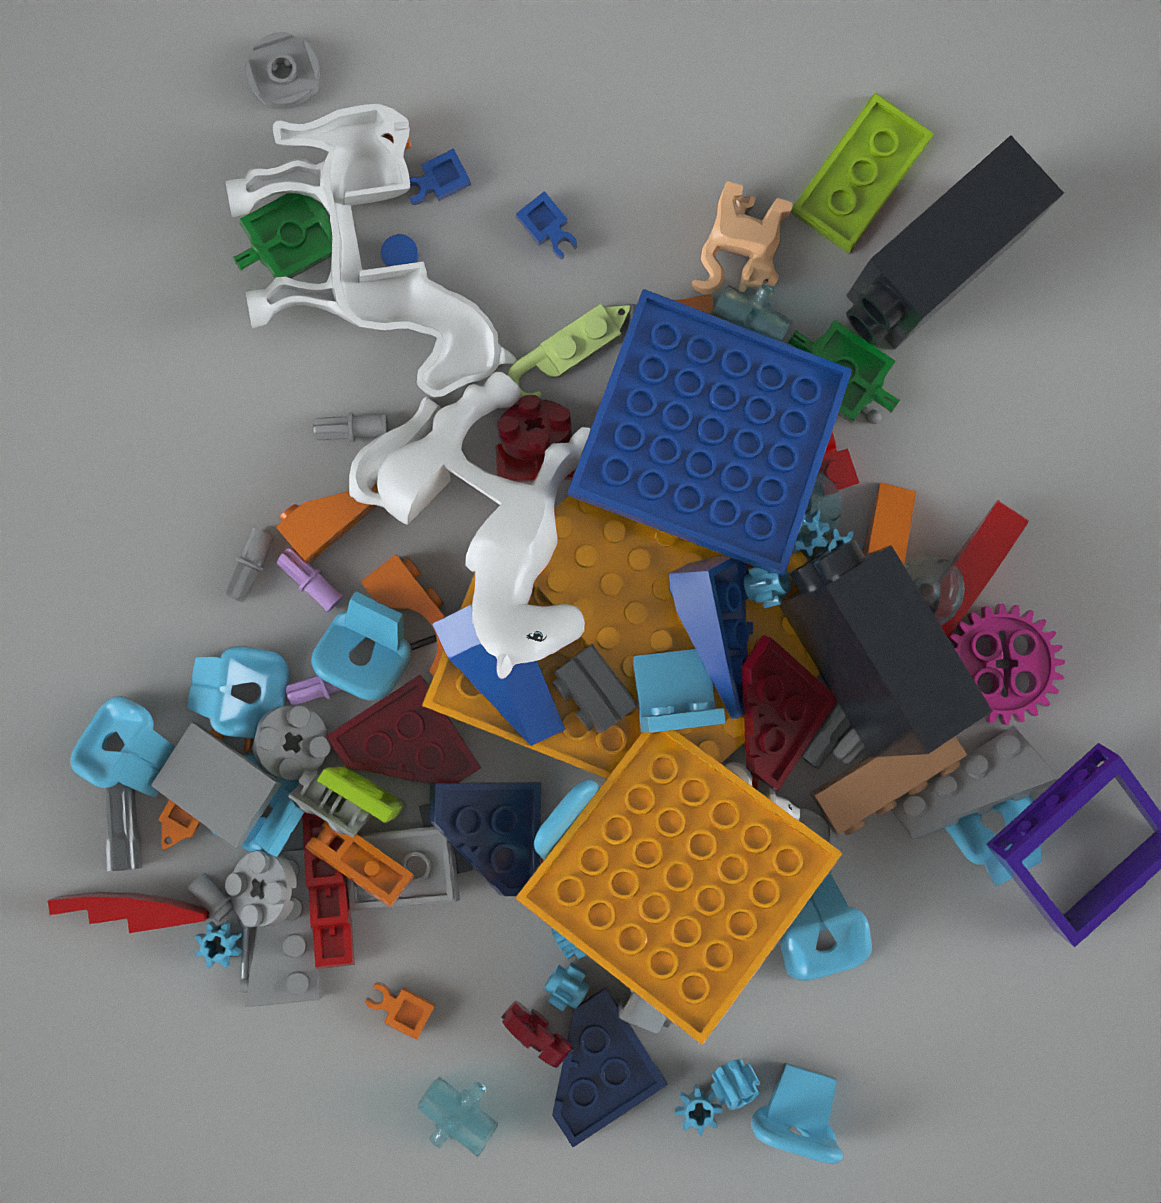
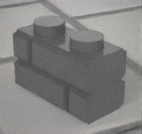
(593, 689)

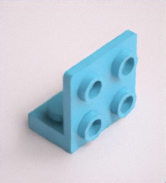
(674, 692)

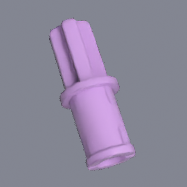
(309, 579)
(309, 690)

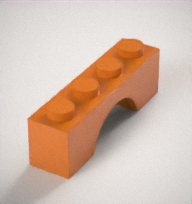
(397, 588)

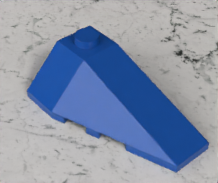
(713, 611)
(519, 697)

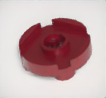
(533, 413)
(531, 1030)

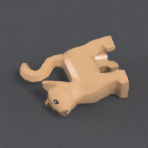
(744, 236)

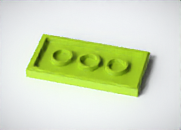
(861, 173)
(362, 792)

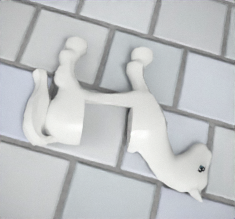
(358, 171)
(515, 540)

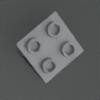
(318, 799)

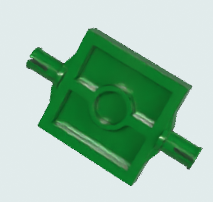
(287, 236)
(867, 364)

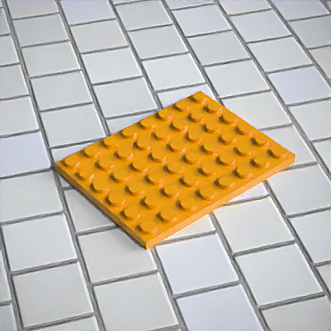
(621, 586)

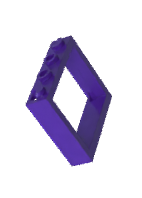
(1050, 813)

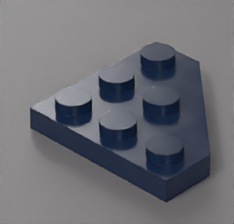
(491, 828)
(603, 1071)

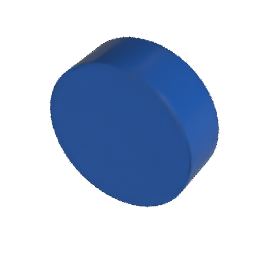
(399, 250)

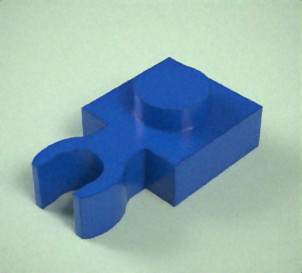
(442, 176)
(544, 222)

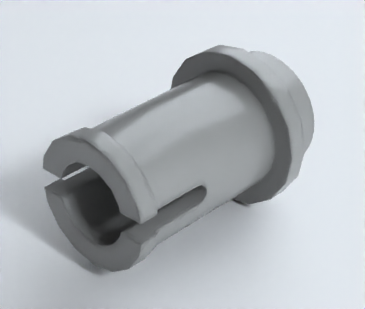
(211, 898)

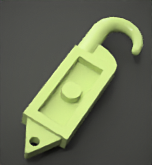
(573, 344)

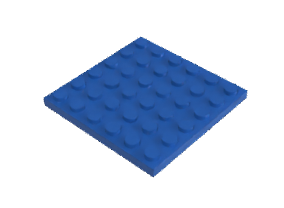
(710, 433)

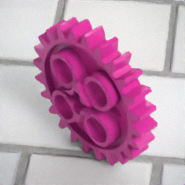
(1036, 662)

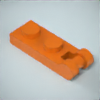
(362, 864)

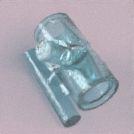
(752, 311)
(457, 1115)

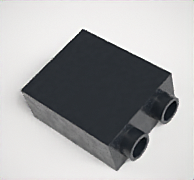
(950, 244)
(882, 651)

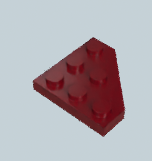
(781, 711)
(405, 740)

